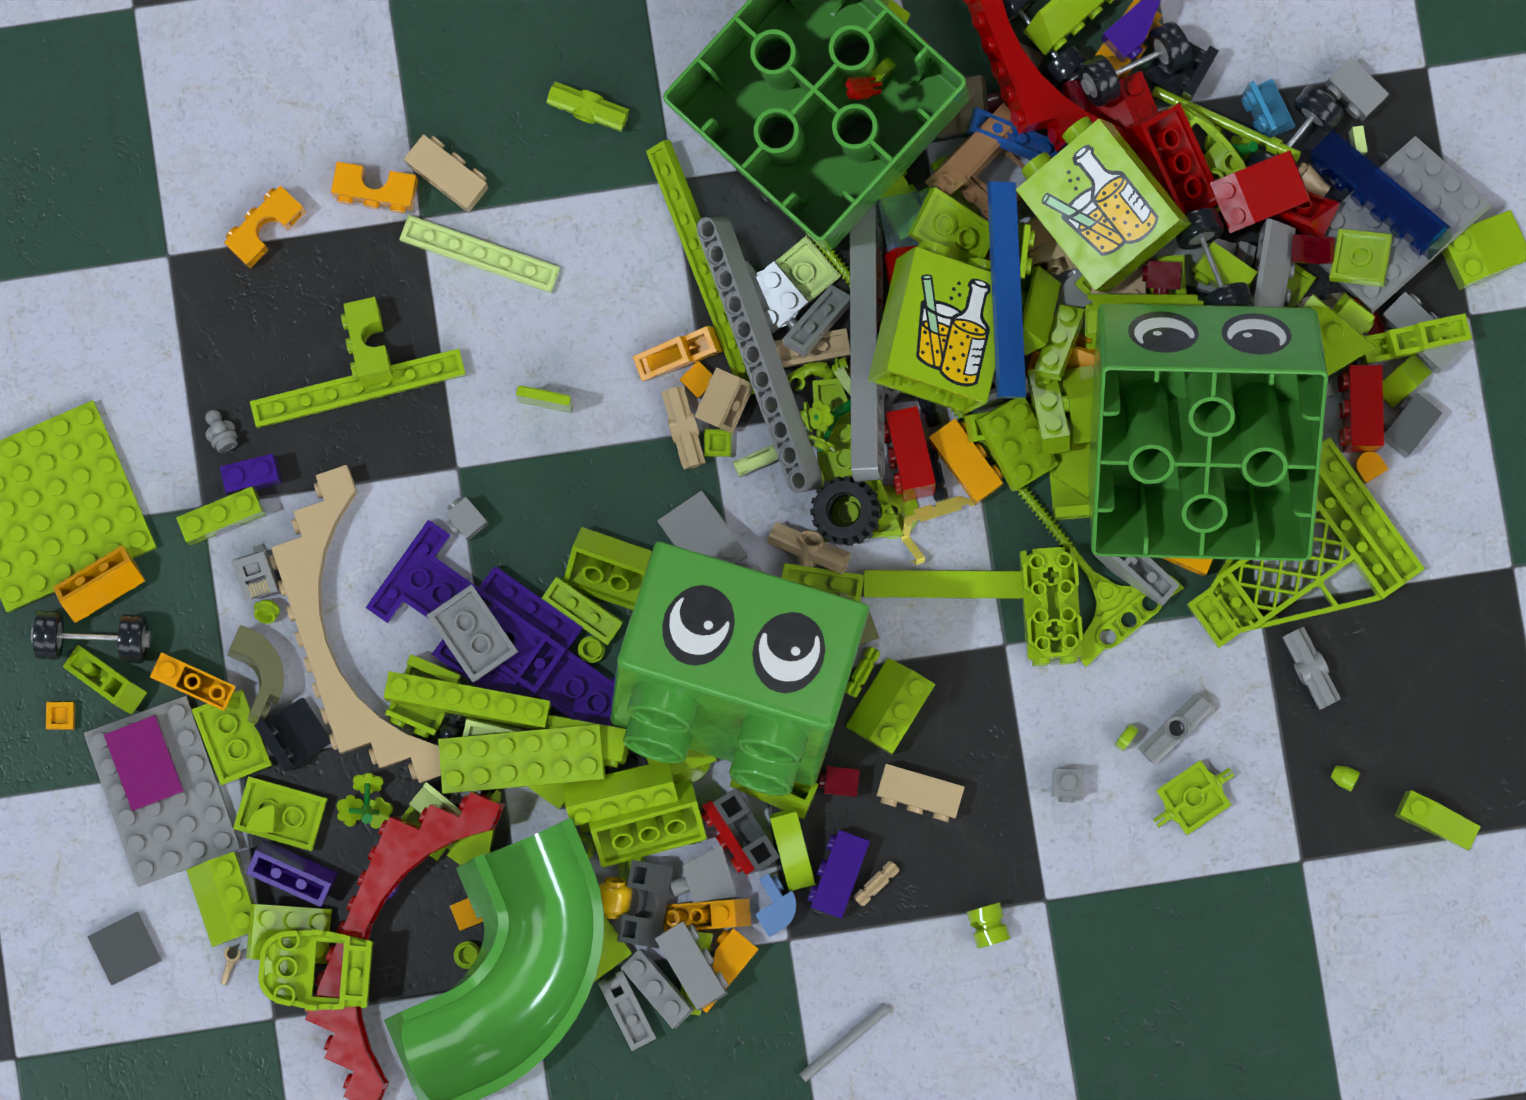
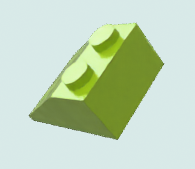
(1485, 250)

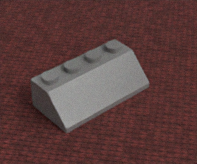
(1273, 265)

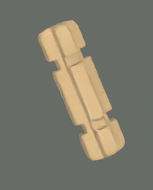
(876, 883)

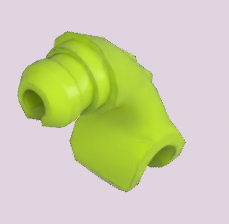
(818, 369)

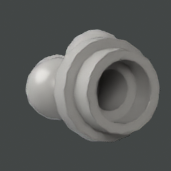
(220, 433)

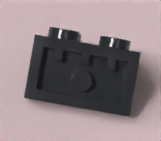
(1186, 80)
(293, 734)

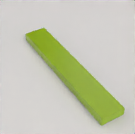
(942, 584)

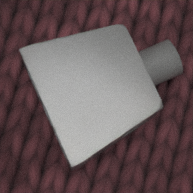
(706, 878)

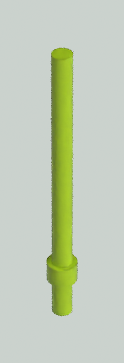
(1272, 144)

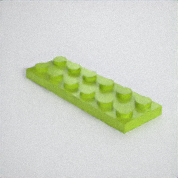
(522, 759)

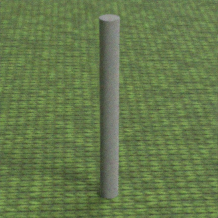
(844, 1042)

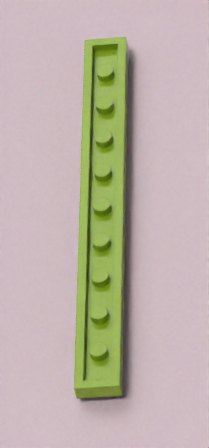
(685, 218)

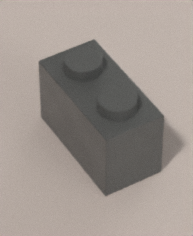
(1411, 424)

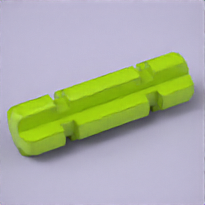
(862, 671)

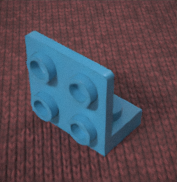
(1267, 108)

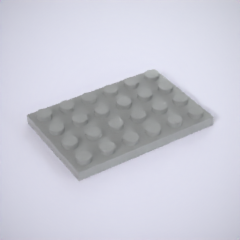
(1437, 188)
(178, 829)

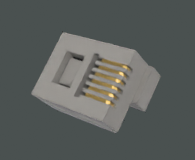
(256, 574)

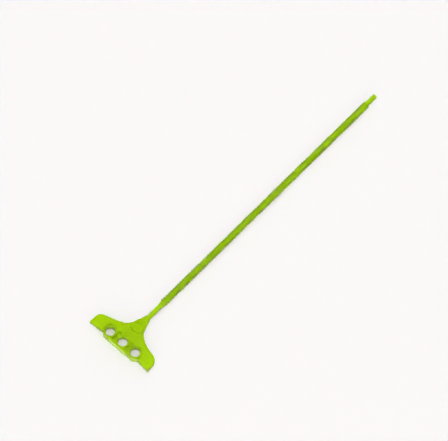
(1110, 598)

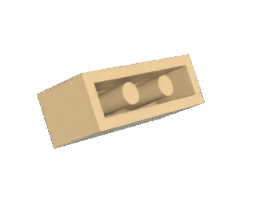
(446, 172)
(919, 793)

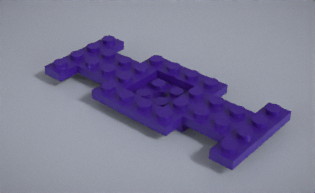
(543, 658)

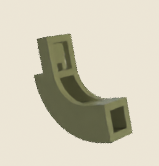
(265, 662)

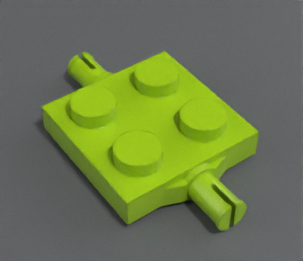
(1193, 797)

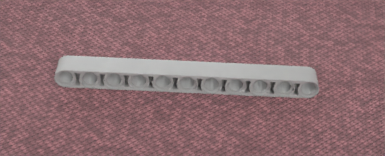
(865, 323)
(759, 354)

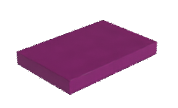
(143, 763)

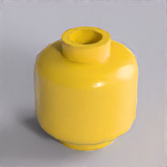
(615, 897)

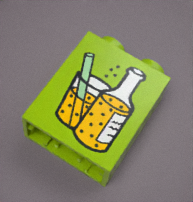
(1101, 203)
(937, 329)

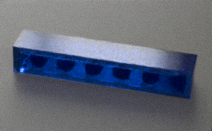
(1380, 195)

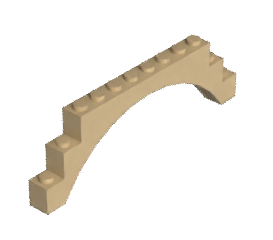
(301, 572)

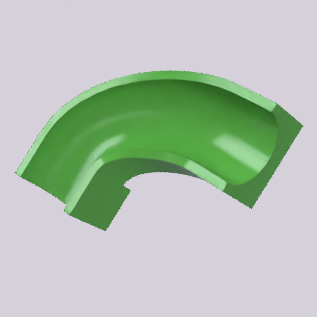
(528, 979)

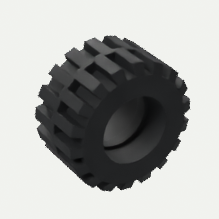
(829, 495)

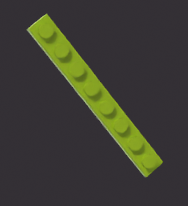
(349, 391)

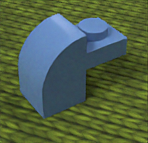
(781, 911)

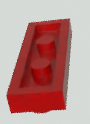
(726, 838)

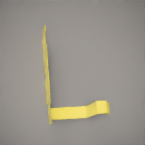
(926, 513)

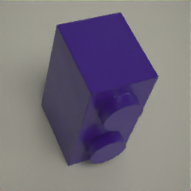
(254, 473)

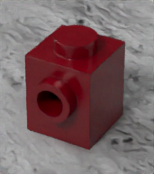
(1162, 275)

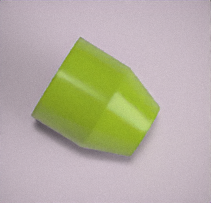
(1345, 777)

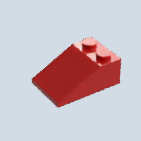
(1132, 104)
(1260, 191)

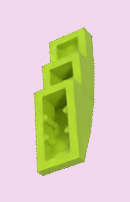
(1417, 338)

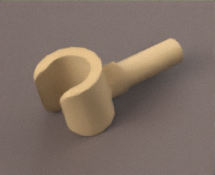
(229, 965)

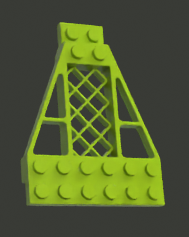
(1359, 530)

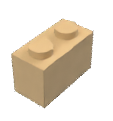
(724, 400)

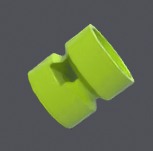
(988, 925)

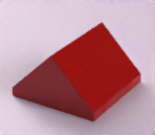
(1310, 217)

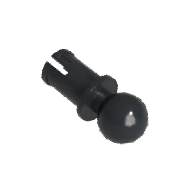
(451, 729)

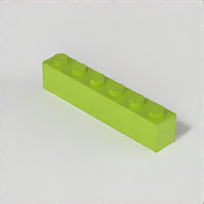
(467, 701)

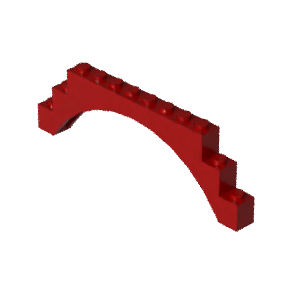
(1028, 94)
(397, 853)

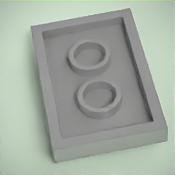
(472, 633)

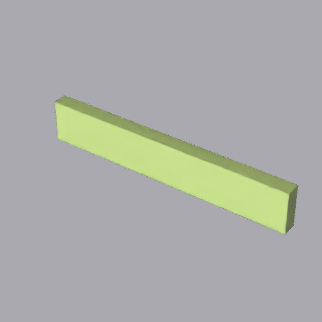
(479, 254)

